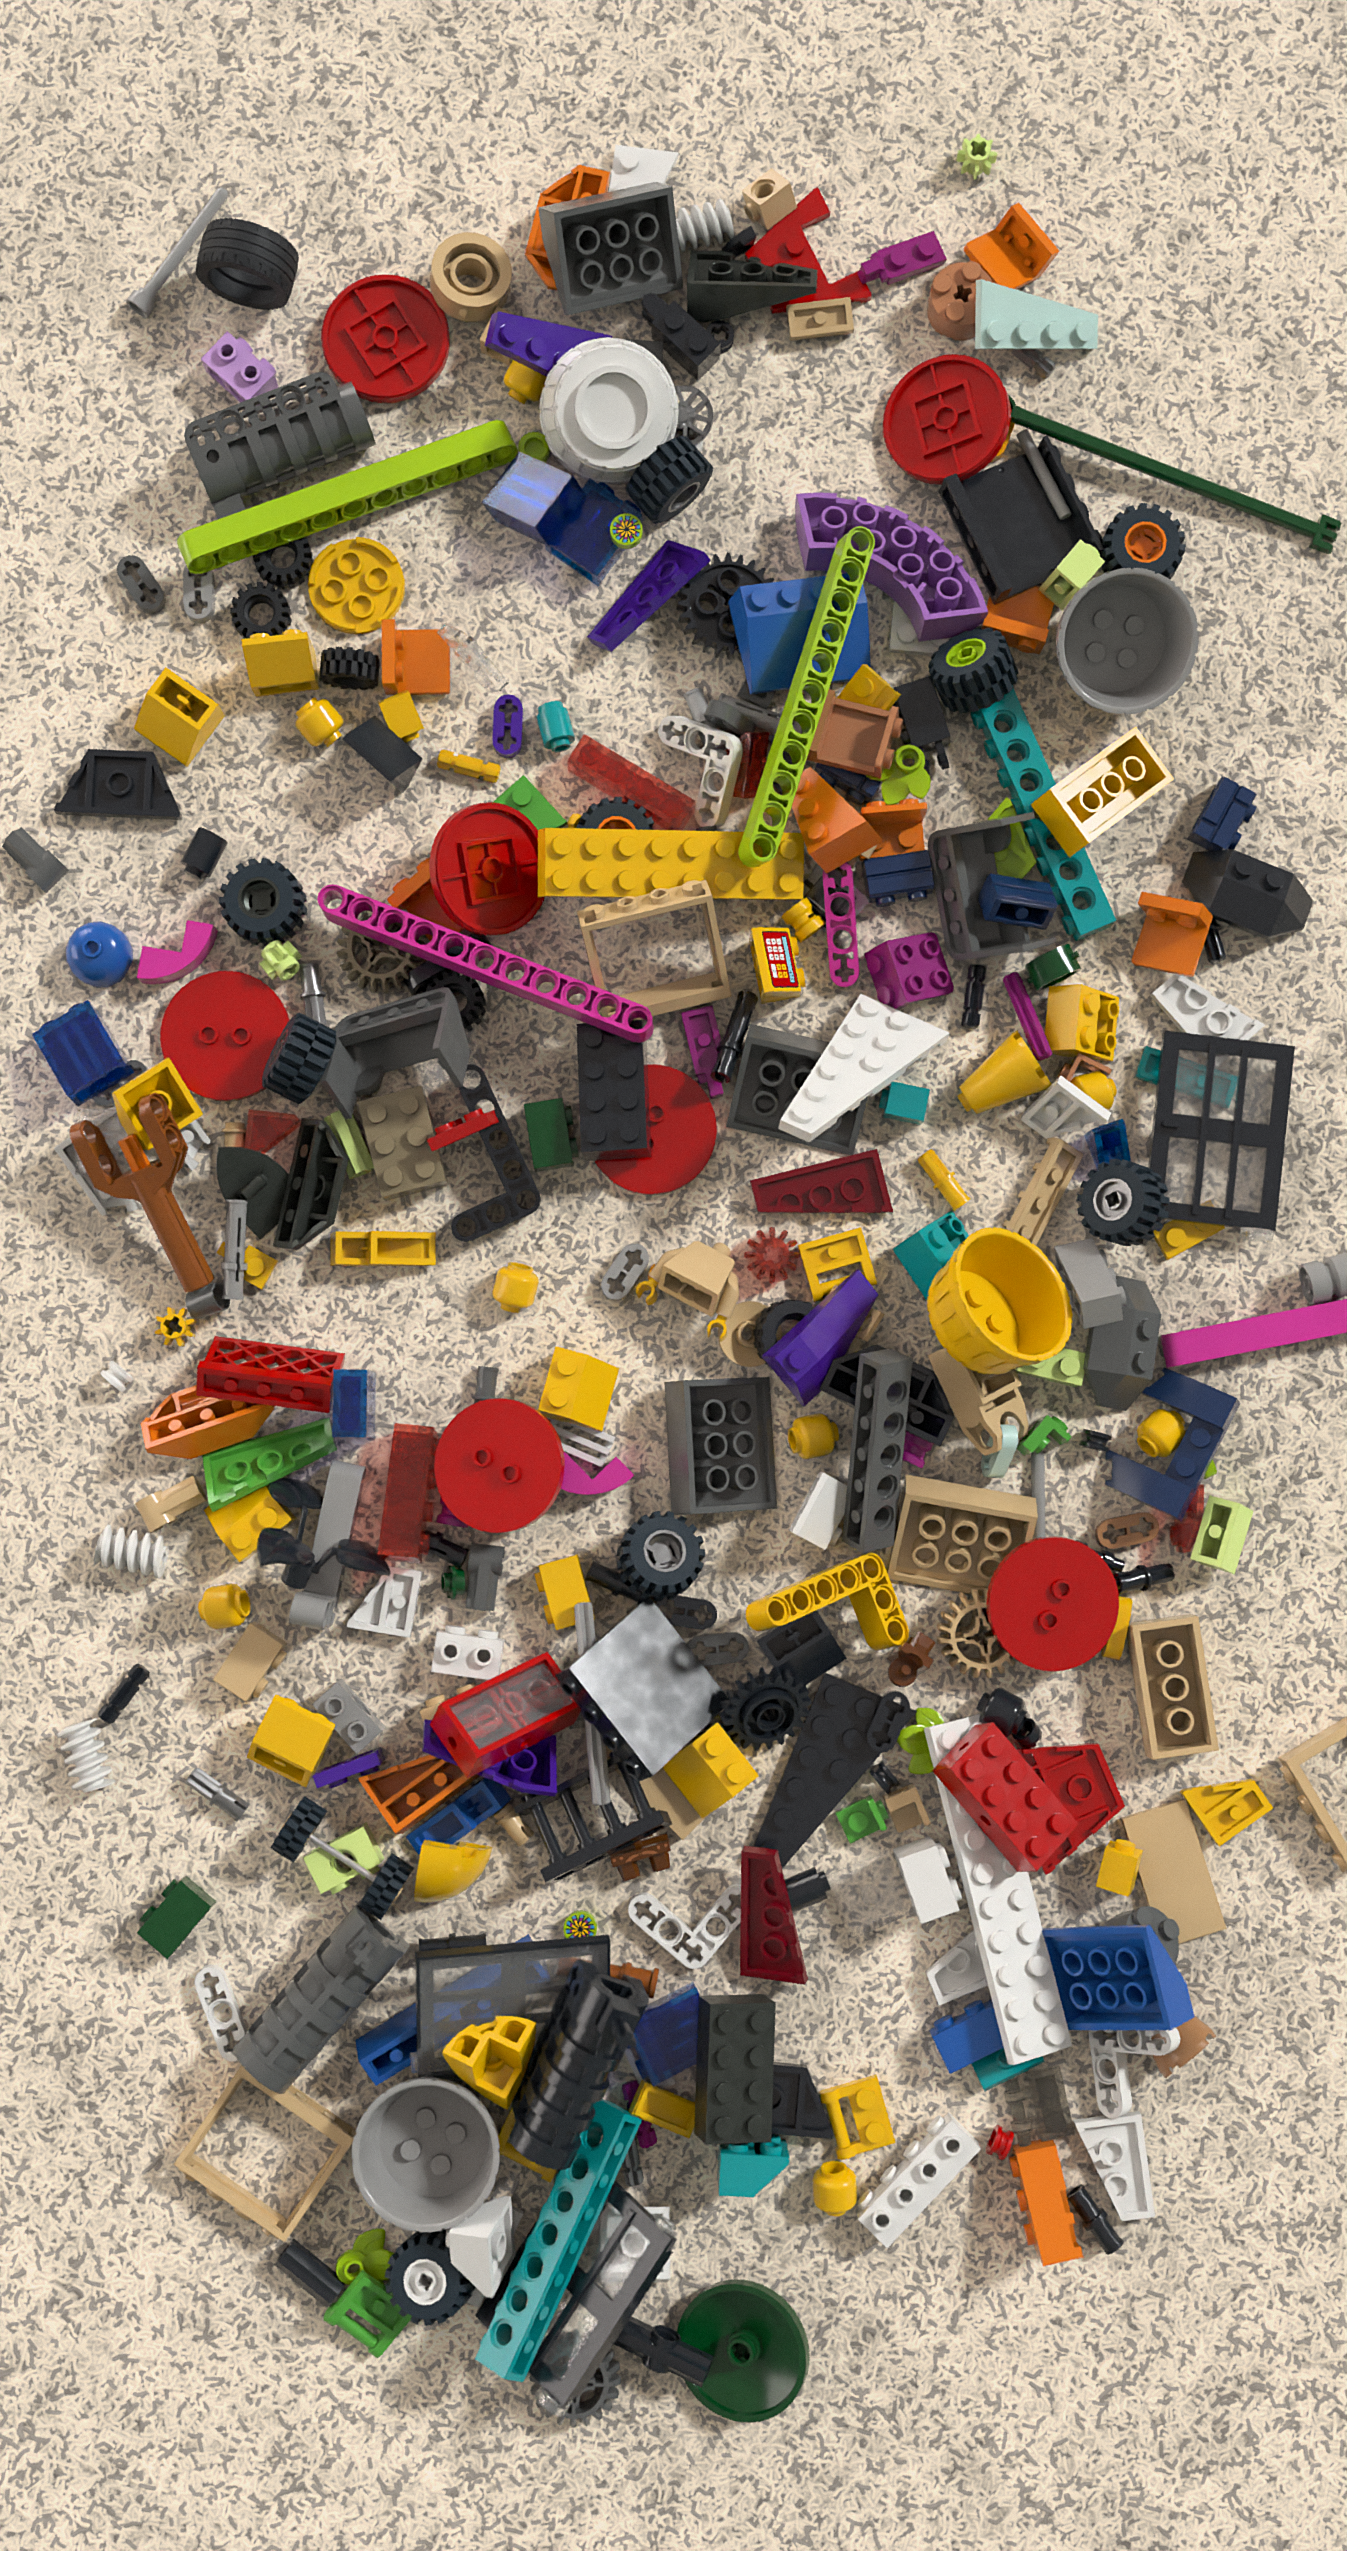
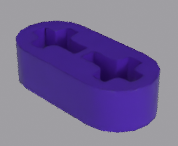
(500, 726)

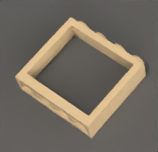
(672, 995)
(1308, 1797)
(244, 2203)

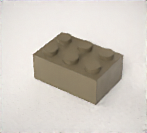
(398, 1144)

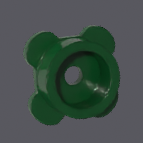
(453, 1582)

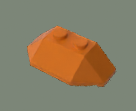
(580, 183)
(199, 1425)

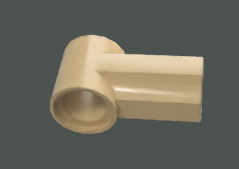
(166, 1505)

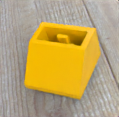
(280, 663)
(177, 717)
(1081, 1022)
(291, 1740)

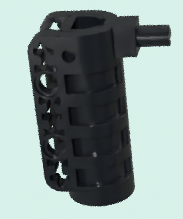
(572, 2063)

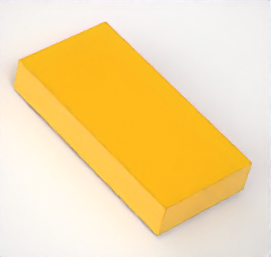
(664, 2109)

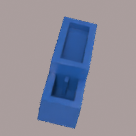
(461, 1814)

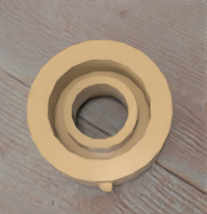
(470, 255)

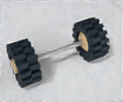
(300, 1829)

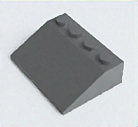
(613, 246)
(770, 1078)
(720, 1445)

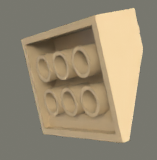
(956, 1533)

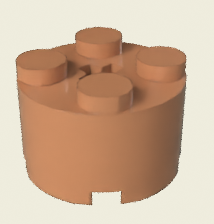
(953, 300)

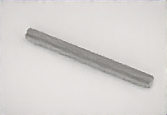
(595, 1746)

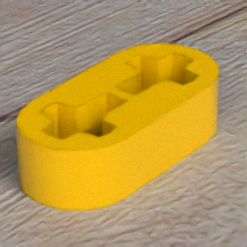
(1115, 1644)

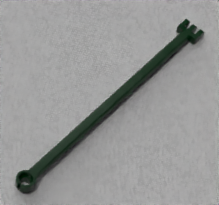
(1181, 478)

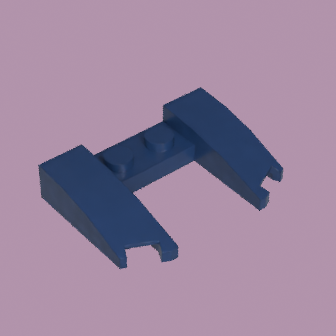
(1211, 1416)

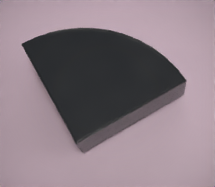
(741, 242)

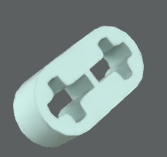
(997, 1463)

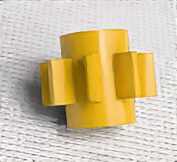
(183, 1322)

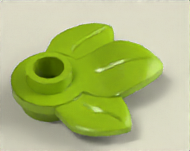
(902, 780)
(914, 1741)
(368, 2254)

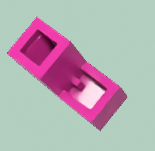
(165, 966)
(579, 1482)

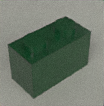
(549, 1134)
(176, 1916)

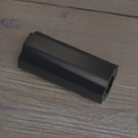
(309, 2273)

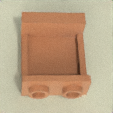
(855, 736)

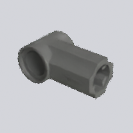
(38, 863)
(484, 1569)

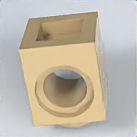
(768, 199)

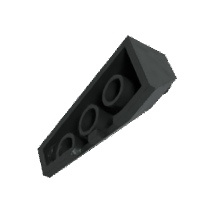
(729, 287)

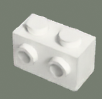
(467, 1654)

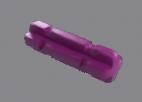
(646, 2135)

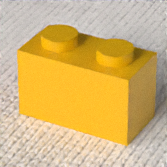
(564, 1588)

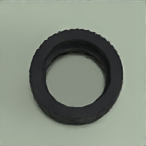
(247, 263)

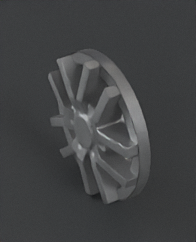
(688, 415)

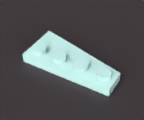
(1026, 321)

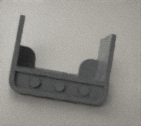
(960, 864)
(395, 1038)

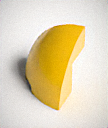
(448, 1869)
(493, 2056)

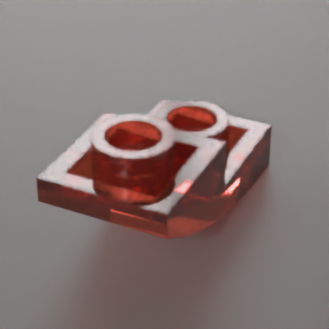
(1185, 1532)

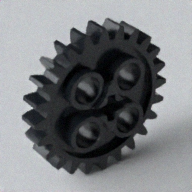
(708, 624)

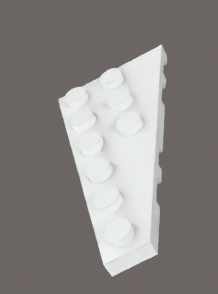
(860, 1060)

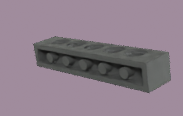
(877, 1449)

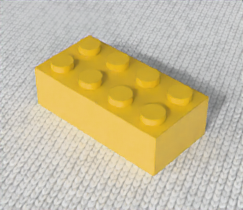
(1102, 791)

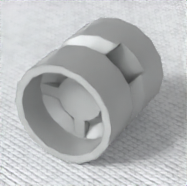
(1323, 1280)

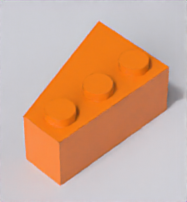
(829, 823)
(414, 1789)
(1045, 2202)

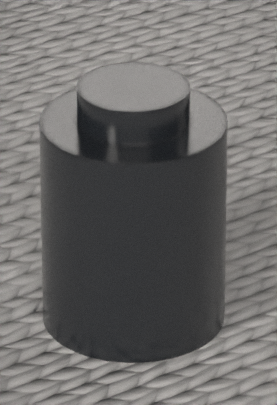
(203, 853)
(807, 1888)

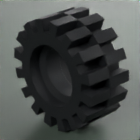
(288, 575)
(254, 596)
(349, 668)
(468, 987)

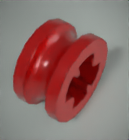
(999, 2142)

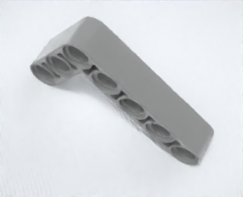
(336, 1522)

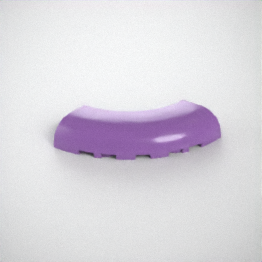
(905, 562)

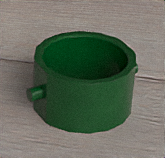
(1052, 967)

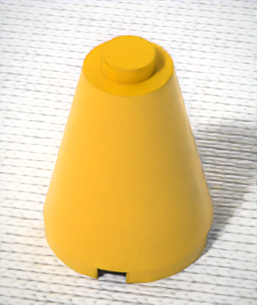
(1003, 1077)

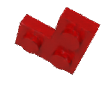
(457, 1130)

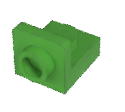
(1037, 1435)
(862, 1818)

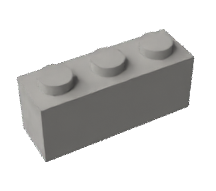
(1090, 1283)

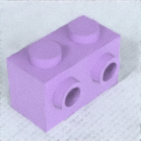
(238, 369)

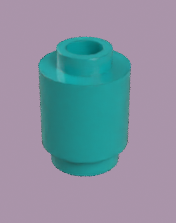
(555, 726)

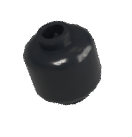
(1004, 1710)

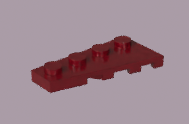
(767, 1925)

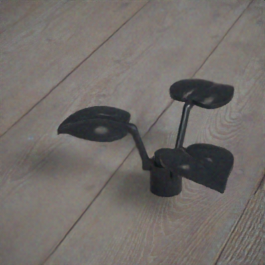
(280, 1547)

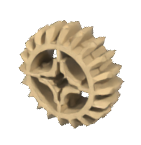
(966, 1634)

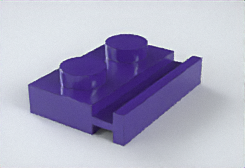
(337, 1773)

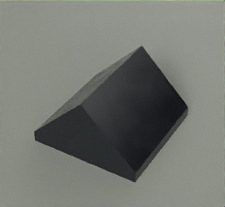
(385, 752)

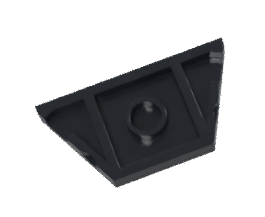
(119, 786)
(797, 2103)

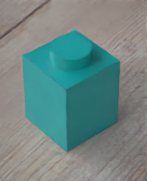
(904, 1102)

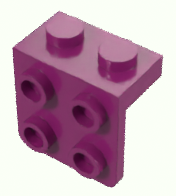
(909, 970)

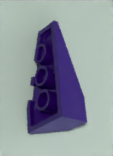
(820, 1337)
(526, 1771)

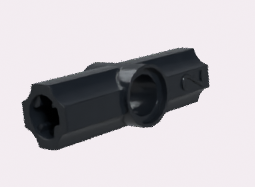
(664, 2351)

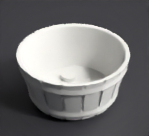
(607, 409)

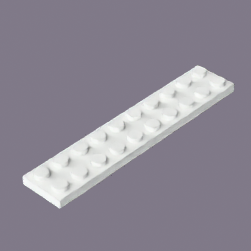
(1004, 1925)

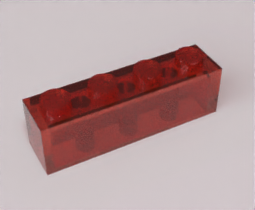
(624, 779)
(408, 1494)

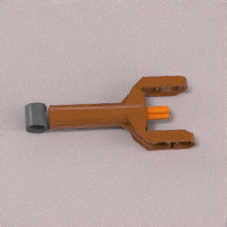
(152, 1186)

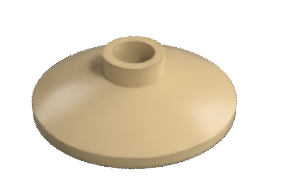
(735, 1346)

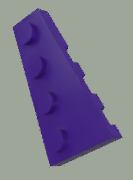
(534, 341)
(653, 586)

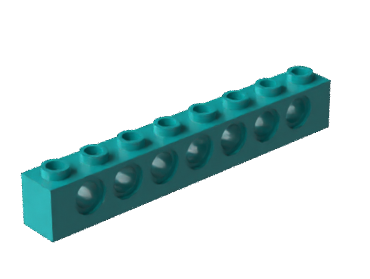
(1034, 767)
(559, 2257)

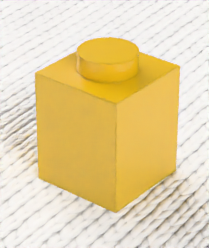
(401, 715)
(1119, 1867)

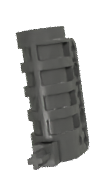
(279, 445)
(319, 1999)

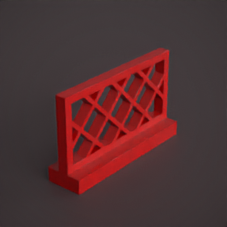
(256, 1383)

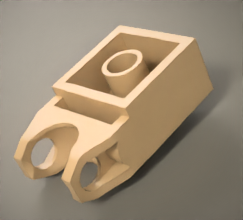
(980, 1400)

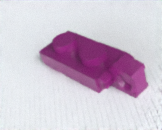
(903, 260)
(702, 1040)

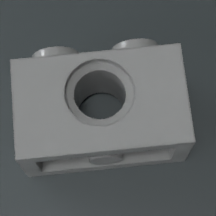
(352, 1717)

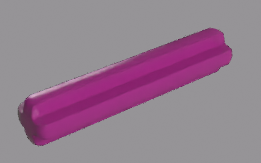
(1027, 1016)

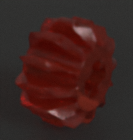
(774, 1244)

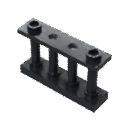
(590, 1849)

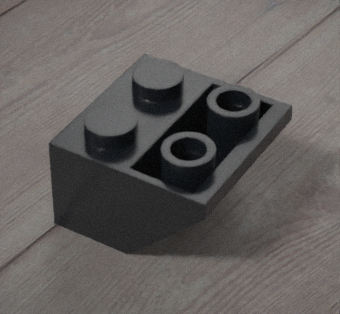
(802, 1647)

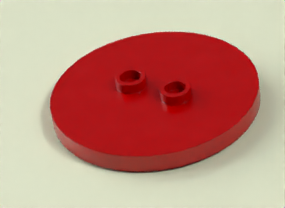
(385, 338)
(946, 418)
(486, 869)
(222, 1034)
(680, 1134)
(499, 1465)
(1052, 1603)

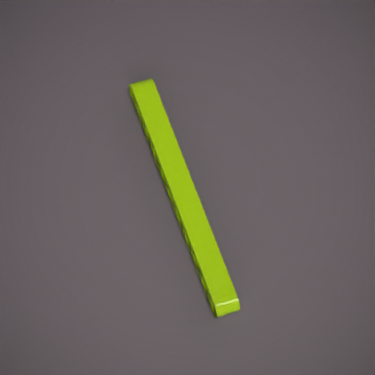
(346, 497)
(817, 685)

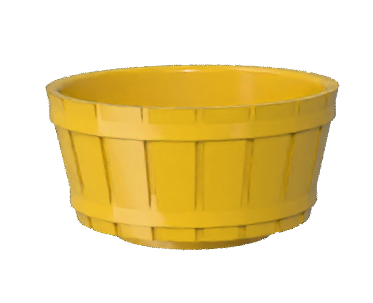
(999, 1303)

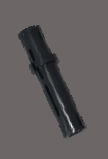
(730, 1048)

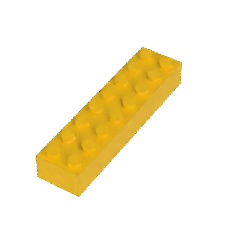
(639, 861)

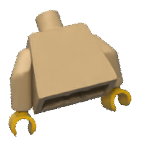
(698, 1278)

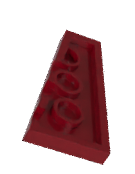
(833, 1186)

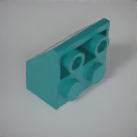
(931, 1249)
(750, 2166)

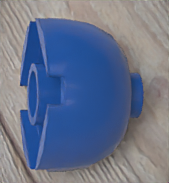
(99, 954)

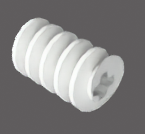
(704, 224)
(131, 1552)
(85, 1756)

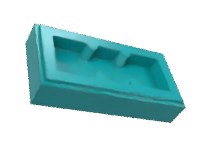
(995, 2069)

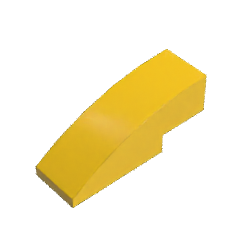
(382, 1248)

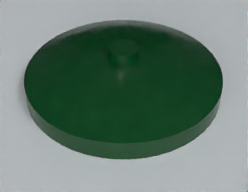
(755, 2349)

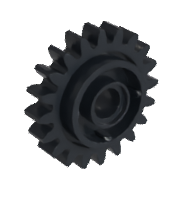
(765, 1708)

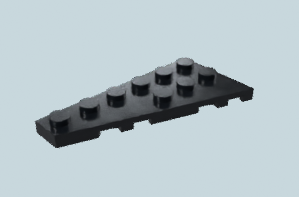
(823, 1763)

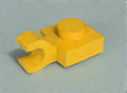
(259, 1265)

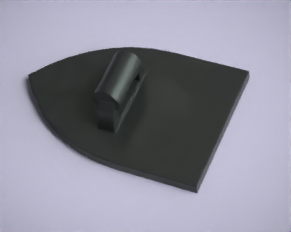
(255, 1178)

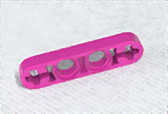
(836, 923)

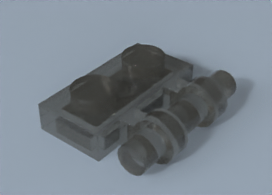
(1049, 2104)

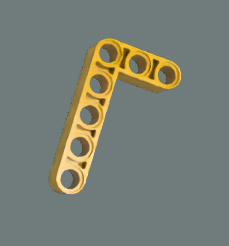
(861, 1579)

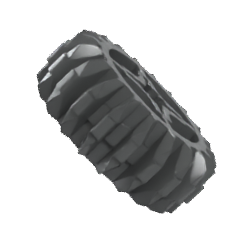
(606, 2379)

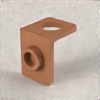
(1069, 1069)

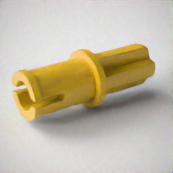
(943, 1179)

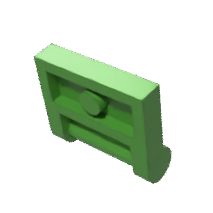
(371, 2302)

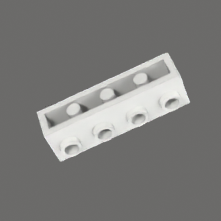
(917, 2179)

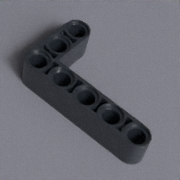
(499, 1158)

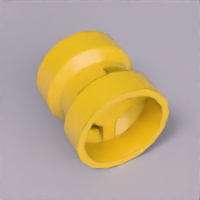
(803, 919)

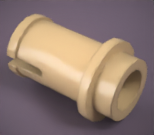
(234, 1134)
(513, 1824)

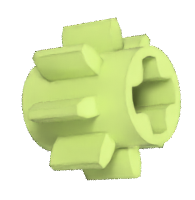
(976, 156)
(280, 960)

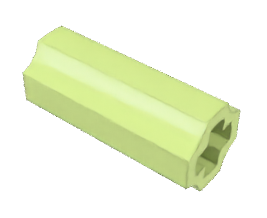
(352, 1142)

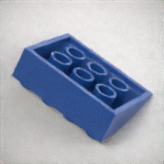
(773, 626)
(1117, 1979)

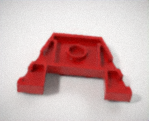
(789, 245)
(1083, 1786)

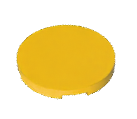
(356, 585)

